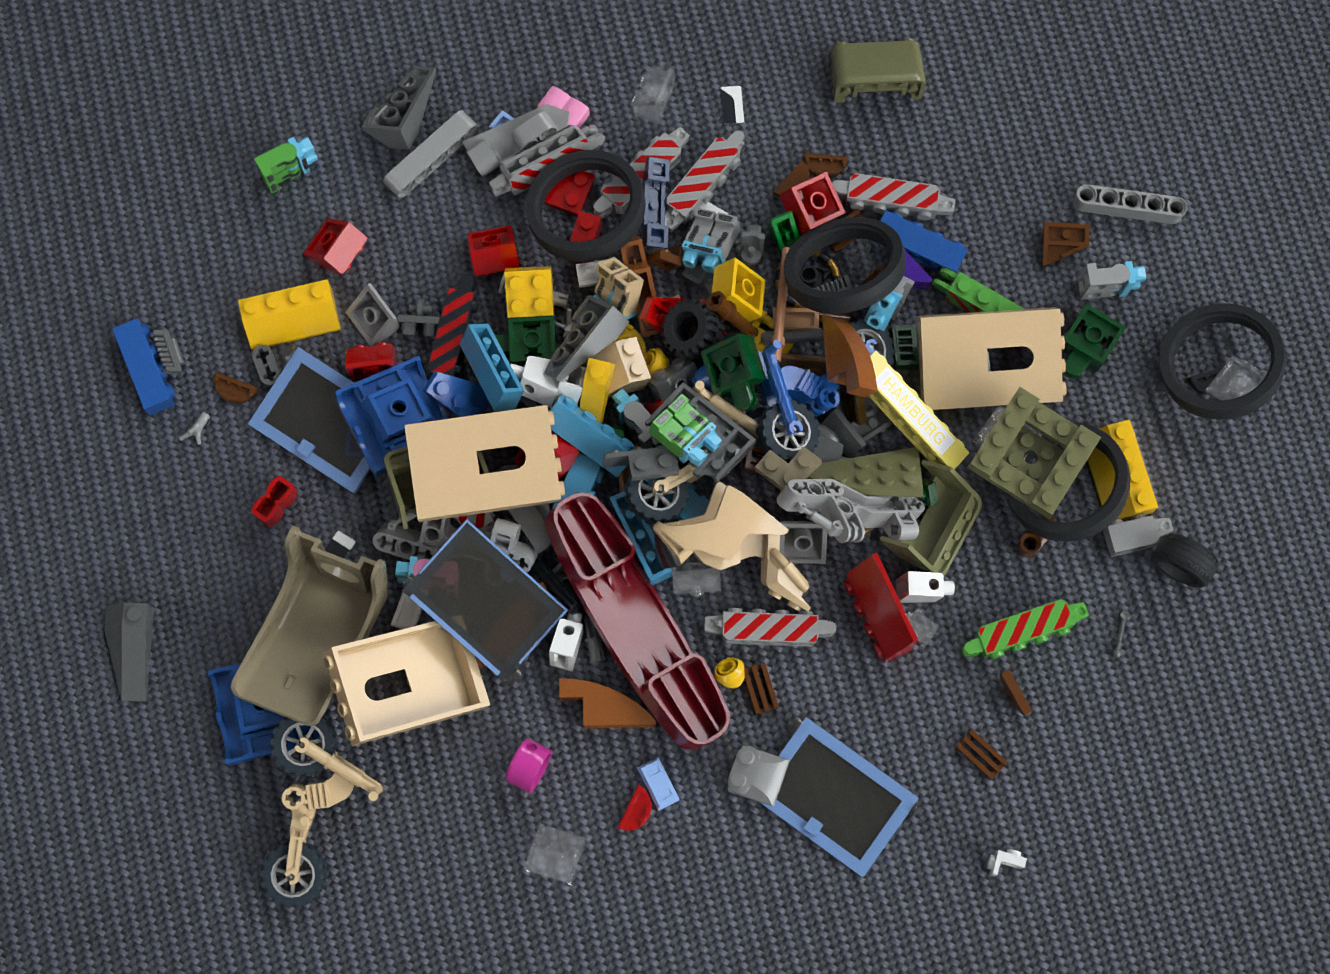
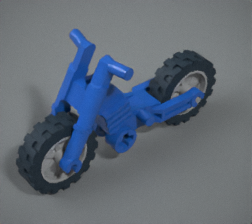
(790, 383)

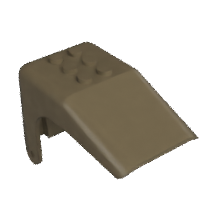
(318, 608)

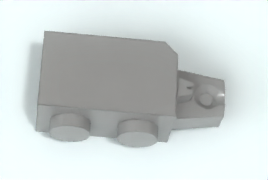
(1136, 534)

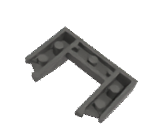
(735, 441)

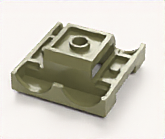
(1047, 480)

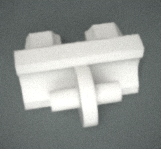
(587, 273)

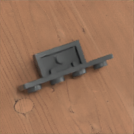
(645, 463)

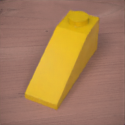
(596, 387)

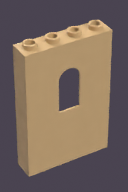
(956, 360)
(447, 465)
(438, 670)

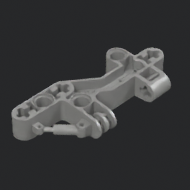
(848, 512)
(504, 535)

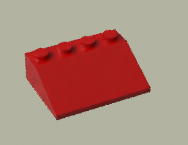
(880, 609)

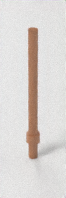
(781, 308)

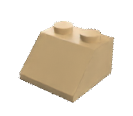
(630, 367)

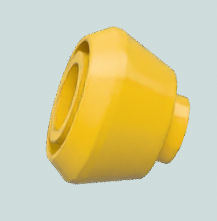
(655, 360)
(730, 672)

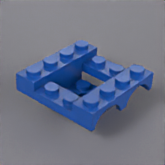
(370, 411)
(239, 717)

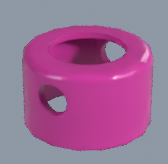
(528, 765)

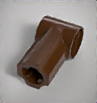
(1035, 539)

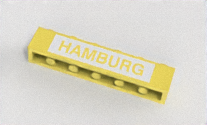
(914, 417)

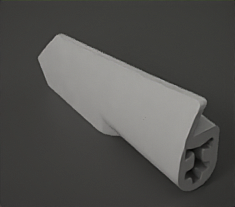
(515, 136)

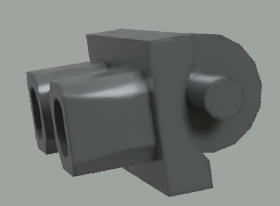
(752, 245)
(408, 322)

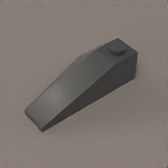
(401, 114)
(129, 642)

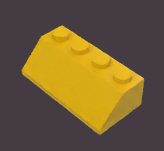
(289, 314)
(1141, 495)

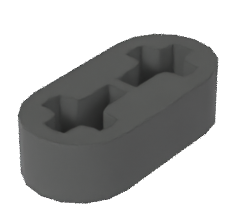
(262, 368)

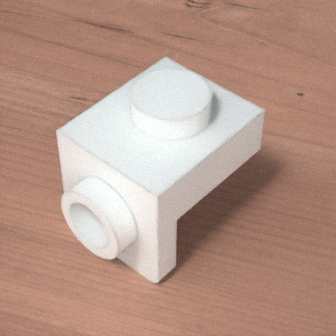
(1010, 858)

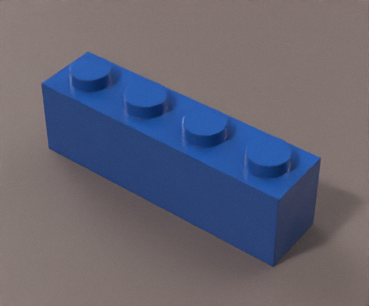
(926, 246)
(144, 366)

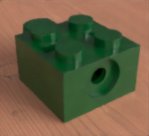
(1092, 336)
(529, 337)
(734, 370)

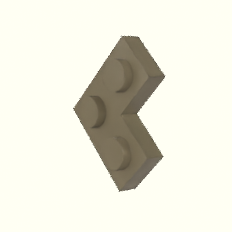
(780, 472)

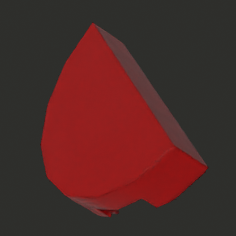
(637, 811)

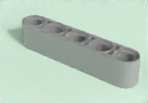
(430, 154)
(1139, 199)

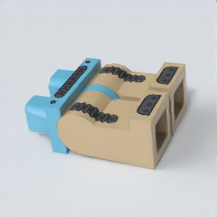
(616, 288)

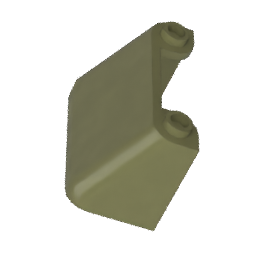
(877, 68)

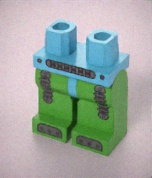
(285, 162)
(685, 431)

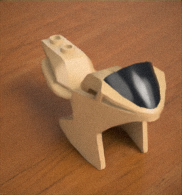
(731, 532)

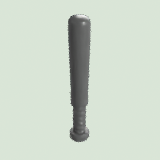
(795, 336)

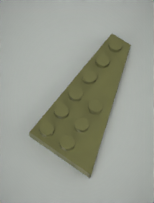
(877, 474)

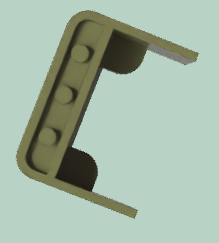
(400, 479)
(943, 524)

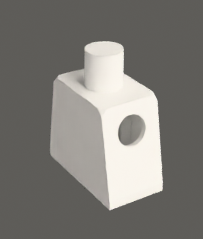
(535, 382)
(572, 384)
(922, 587)
(566, 642)

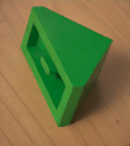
(783, 231)

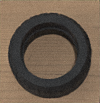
(1185, 560)

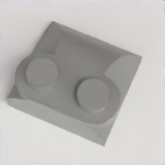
(757, 775)

